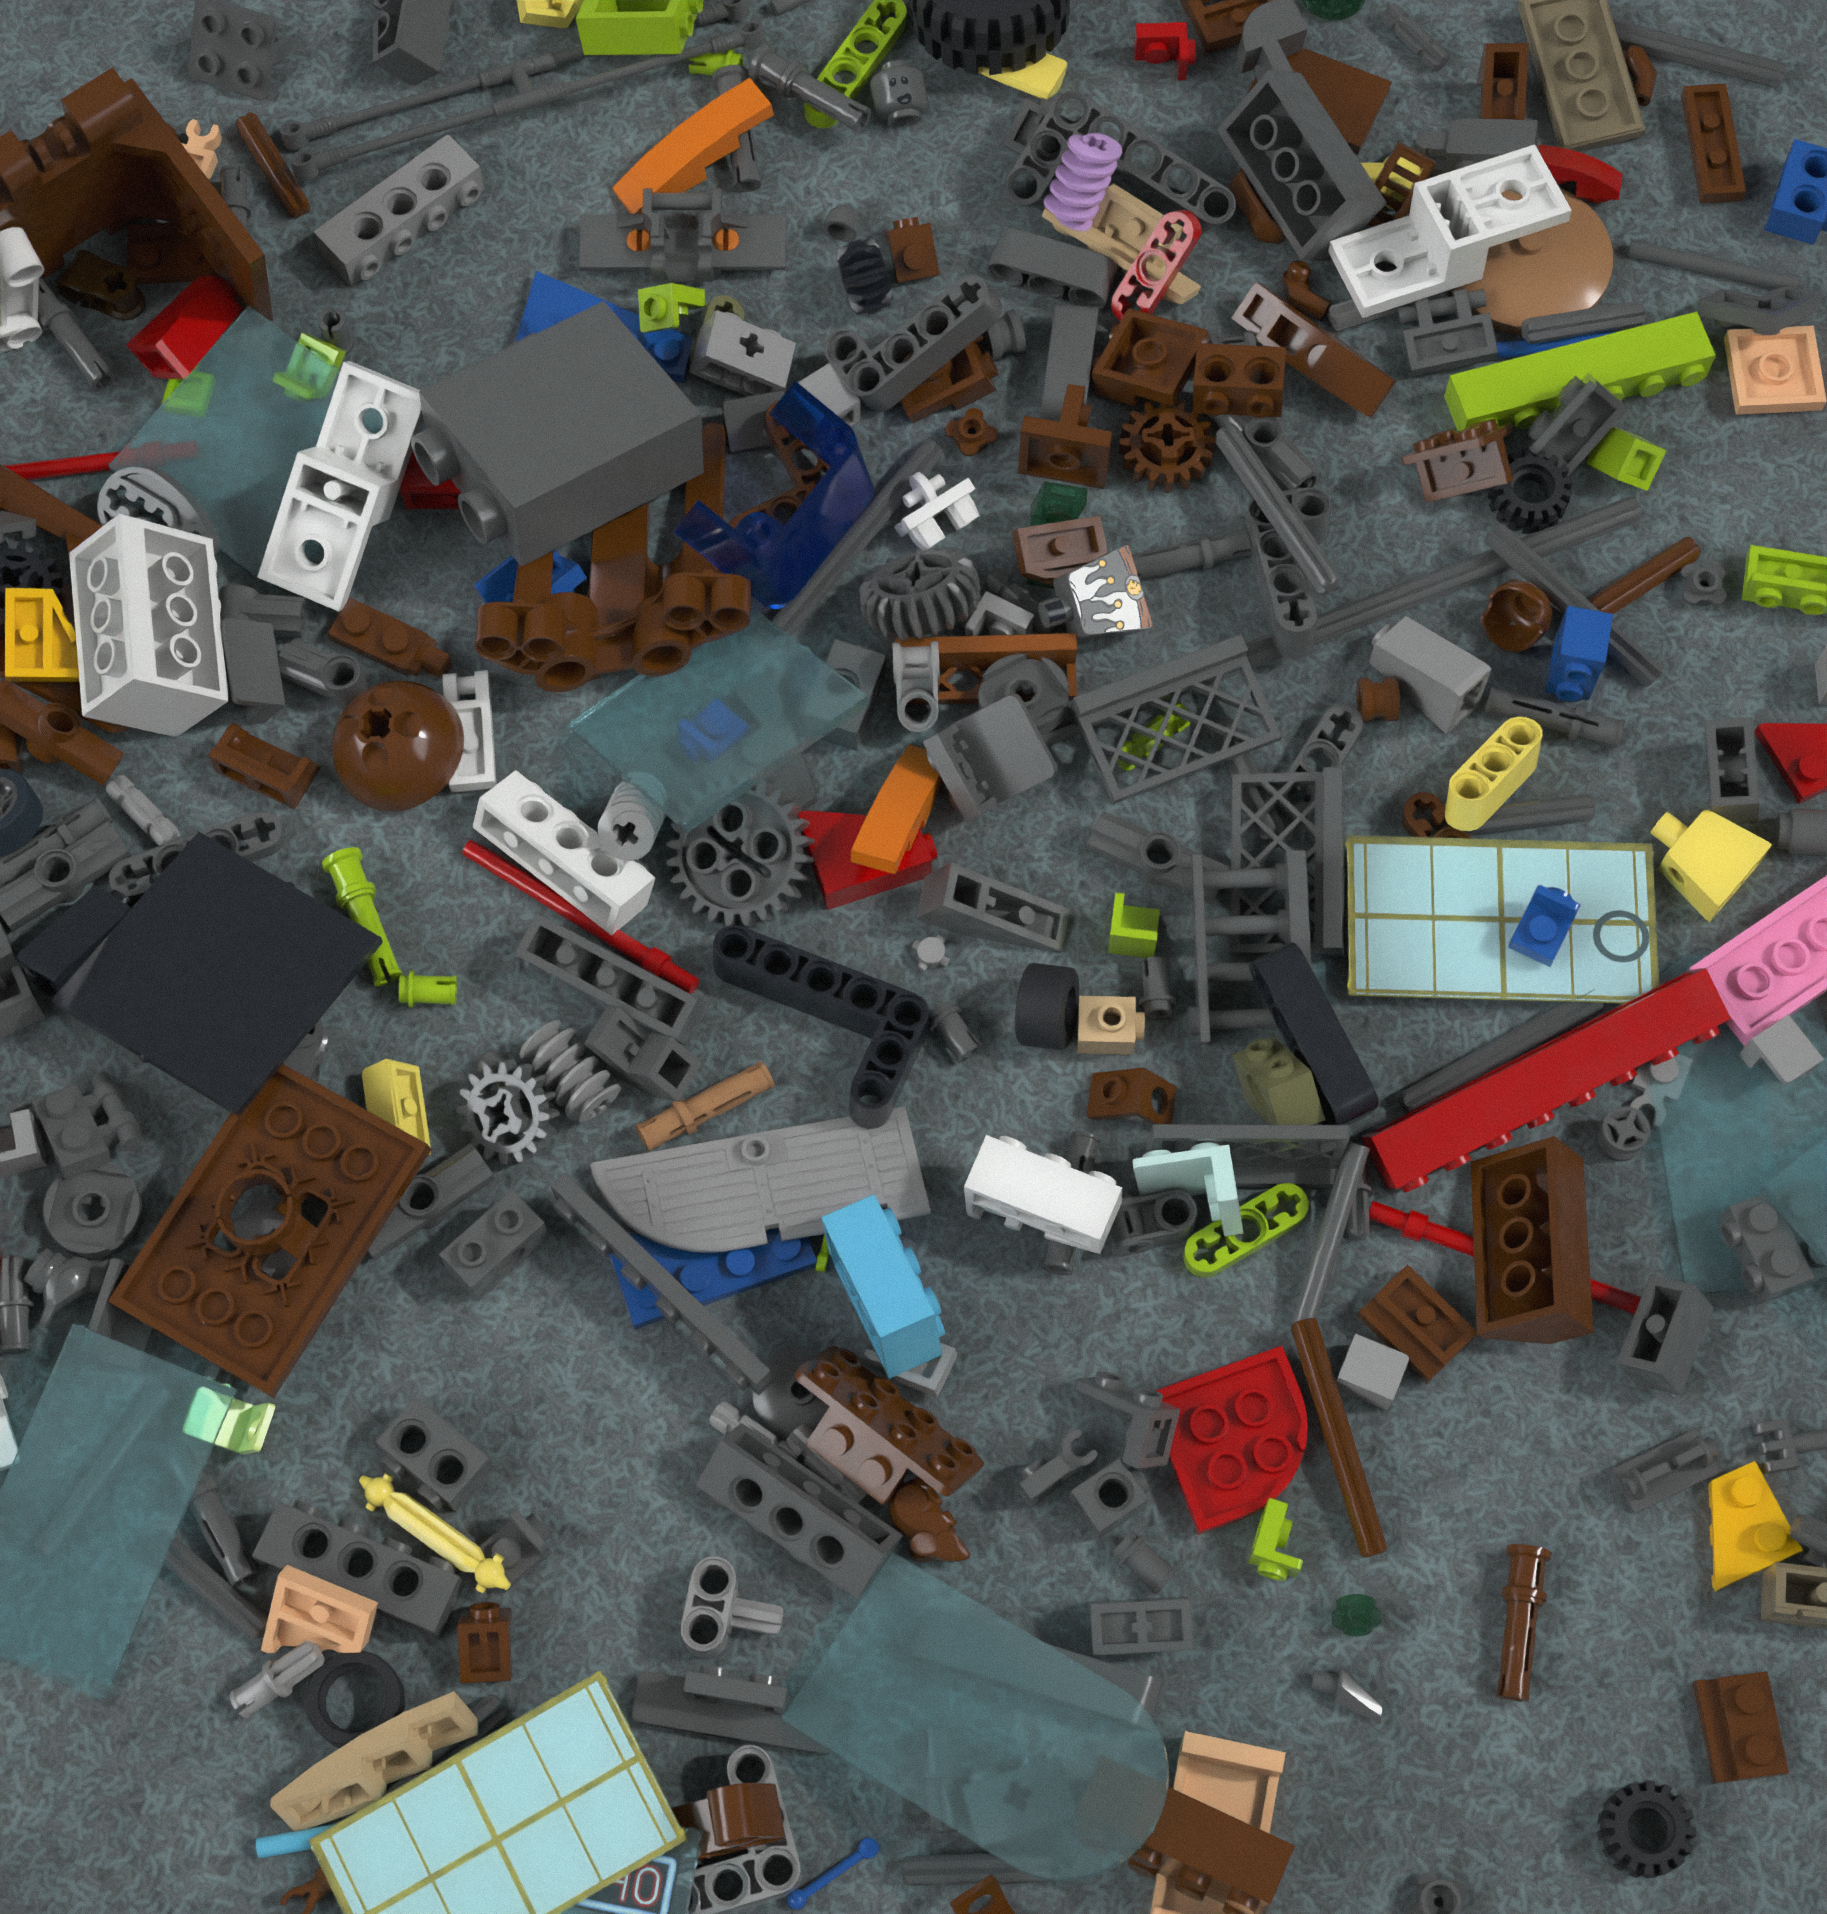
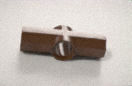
(57, 734)

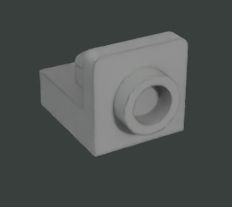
(999, 617)

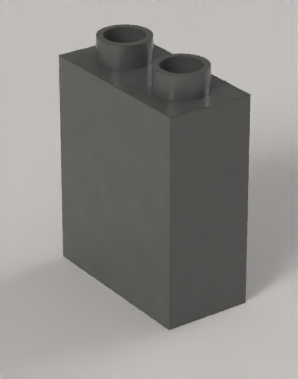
(558, 434)

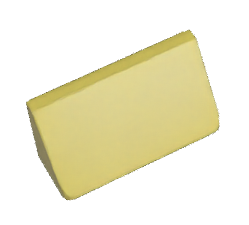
(1037, 79)
(396, 1096)

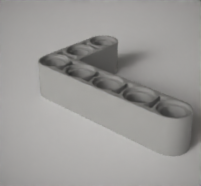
(749, 1866)

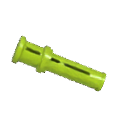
(357, 897)

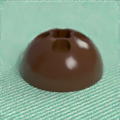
(397, 745)

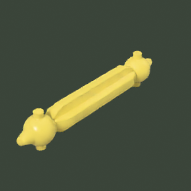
(434, 1532)

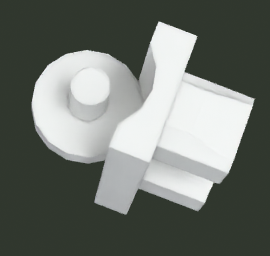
(954, 502)

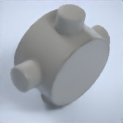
(931, 953)

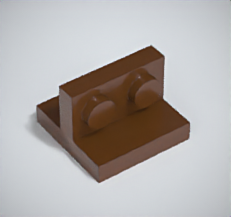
(1066, 448)

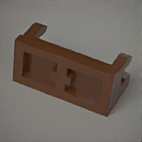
(262, 766)

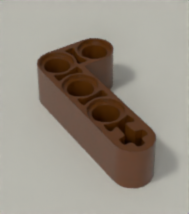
(734, 1818)

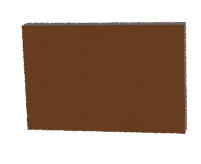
(1345, 92)

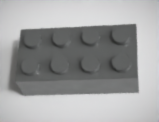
(1300, 164)

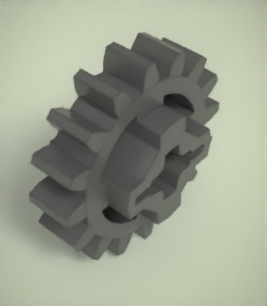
(510, 1110)

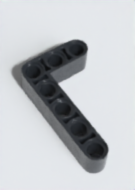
(835, 1007)

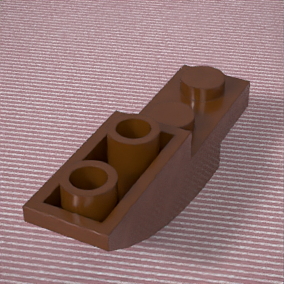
(1314, 350)

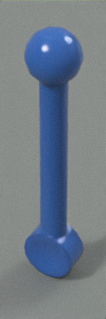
(867, 1849)

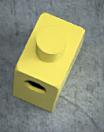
(1708, 858)

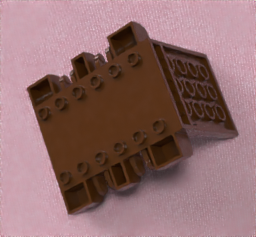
(110, 167)

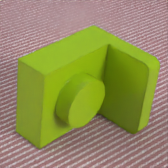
(665, 304)
(1272, 1533)

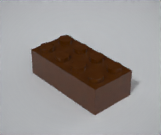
(1213, 1856)

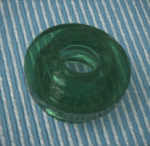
(1356, 1615)

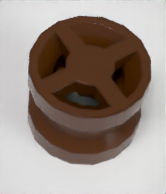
(1378, 699)

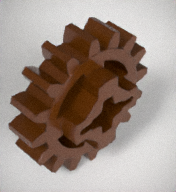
(1145, 447)

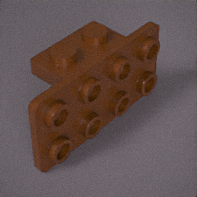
(877, 1433)

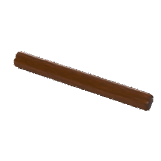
(1338, 1438)

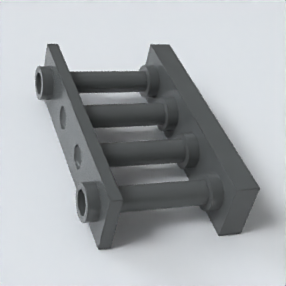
(1288, 923)

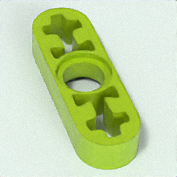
(1282, 1222)

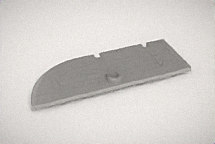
(783, 1178)

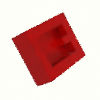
(1165, 42)

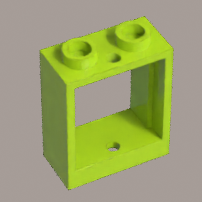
(636, 26)

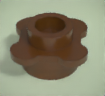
(971, 443)

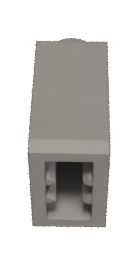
(1430, 671)

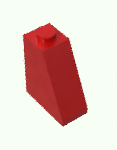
(186, 328)
(847, 881)

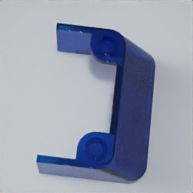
(786, 557)

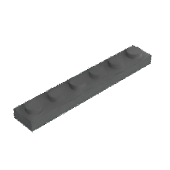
(673, 1299)

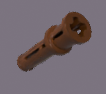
(1523, 1598)

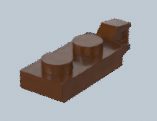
(388, 641)

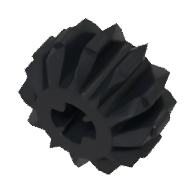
(864, 276)

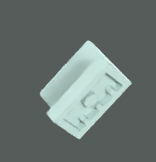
(1198, 1171)

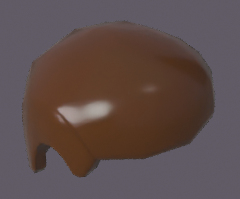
(1524, 605)

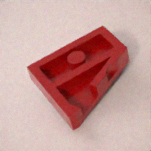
(1798, 754)

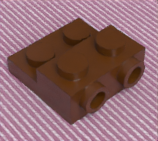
(1146, 359)
(957, 382)

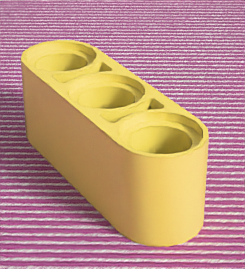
(1493, 773)

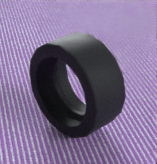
(338, 1666)

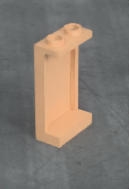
(1227, 1777)

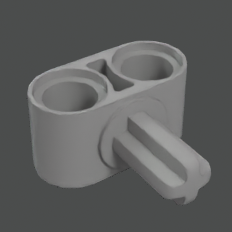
(724, 1610)

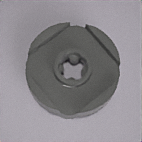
(1043, 678)
(108, 1232)

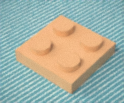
(1775, 371)

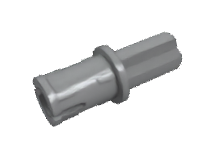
(277, 1678)

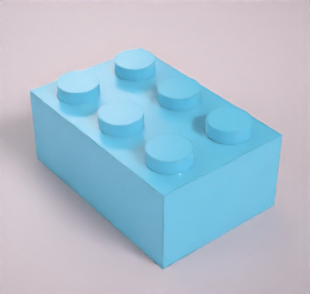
(884, 1285)

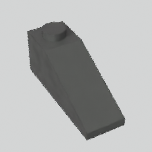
(991, 910)

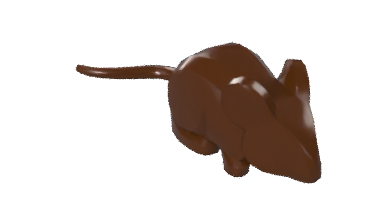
(919, 1518)

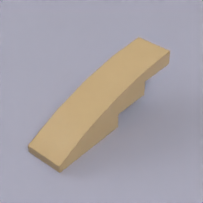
(364, 1767)

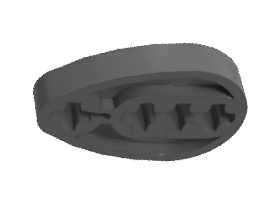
(160, 494)

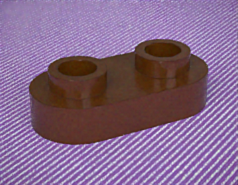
(1252, 205)

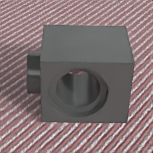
(1099, 1517)

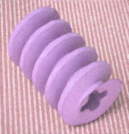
(1082, 179)

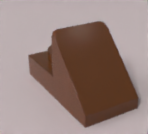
(1503, 80)

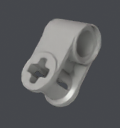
(916, 677)

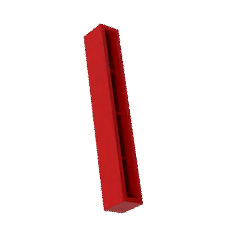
(1545, 1079)

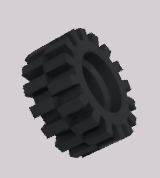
(1532, 514)
(1668, 1808)

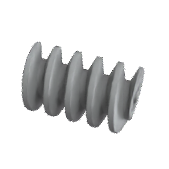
(629, 823)
(567, 1073)

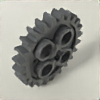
(717, 886)

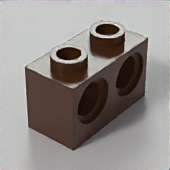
(1239, 380)

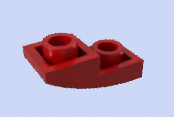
(1594, 178)

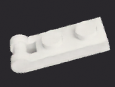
(477, 762)

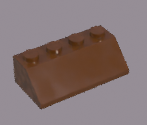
(1531, 1244)

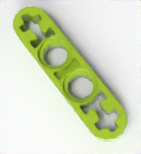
(858, 63)

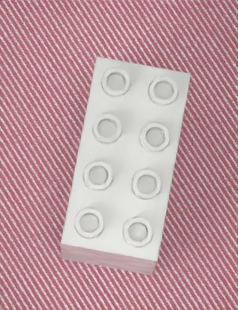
(148, 626)

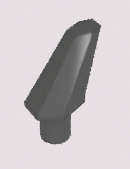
(1347, 1693)

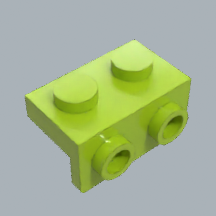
(1785, 580)

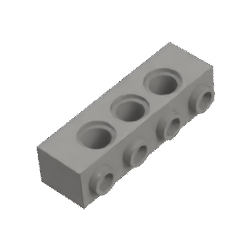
(406, 190)

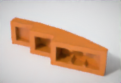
(702, 139)
(898, 812)

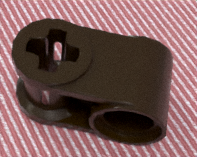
(102, 287)

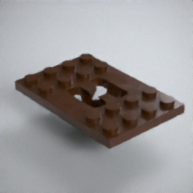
(220, 1301)

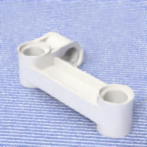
(18, 290)

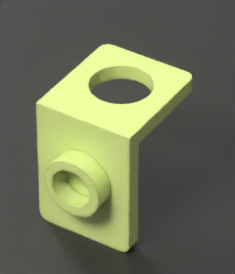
(241, 1424)

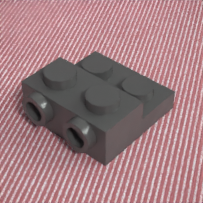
(1769, 1250)

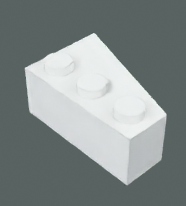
(1042, 1194)

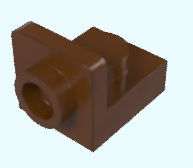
(485, 1643)

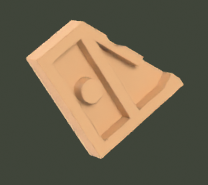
(317, 1612)

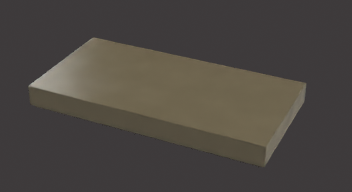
(1581, 72)

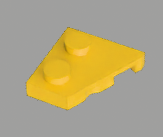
(38, 638)
(1746, 1526)

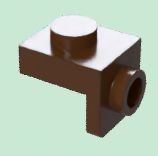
(912, 250)

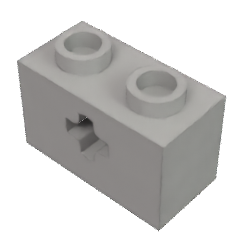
(742, 355)

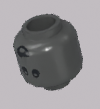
(899, 94)

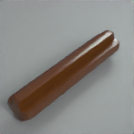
(273, 165)
(1646, 576)

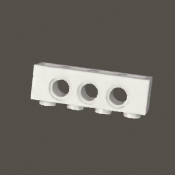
(562, 852)

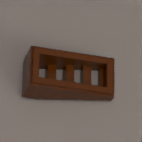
(1383, 179)

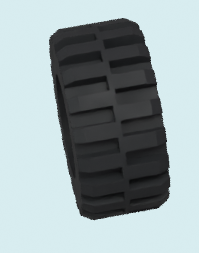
(989, 32)

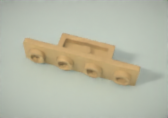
(1120, 234)

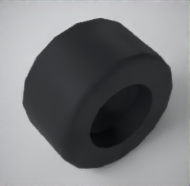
(1047, 1006)

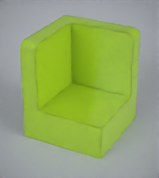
(1627, 457)
(1133, 929)

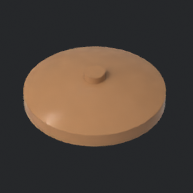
(1546, 270)

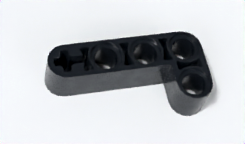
(1314, 1034)

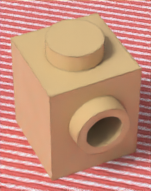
(1109, 1025)

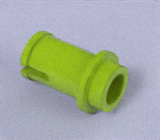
(710, 62)
(427, 989)

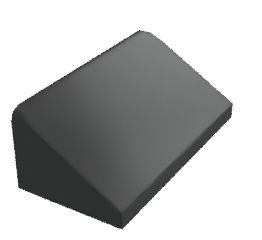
(746, 419)

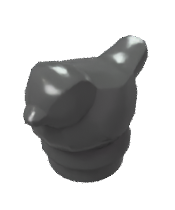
(63, 1280)

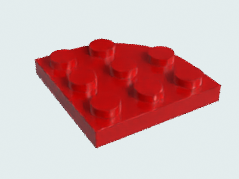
(1237, 1437)

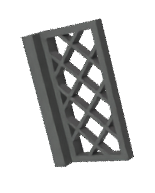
(1160, 683)
(1328, 854)
(1265, 1153)

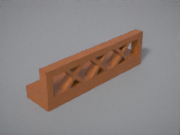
(980, 652)

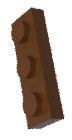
(1713, 143)

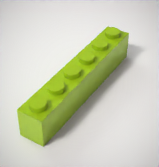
(1624, 362)

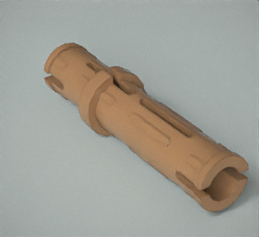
(696, 1110)

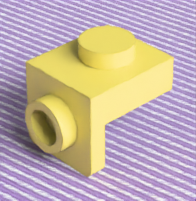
(548, 12)

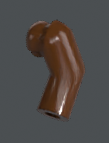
(1643, 72)
(1299, 292)

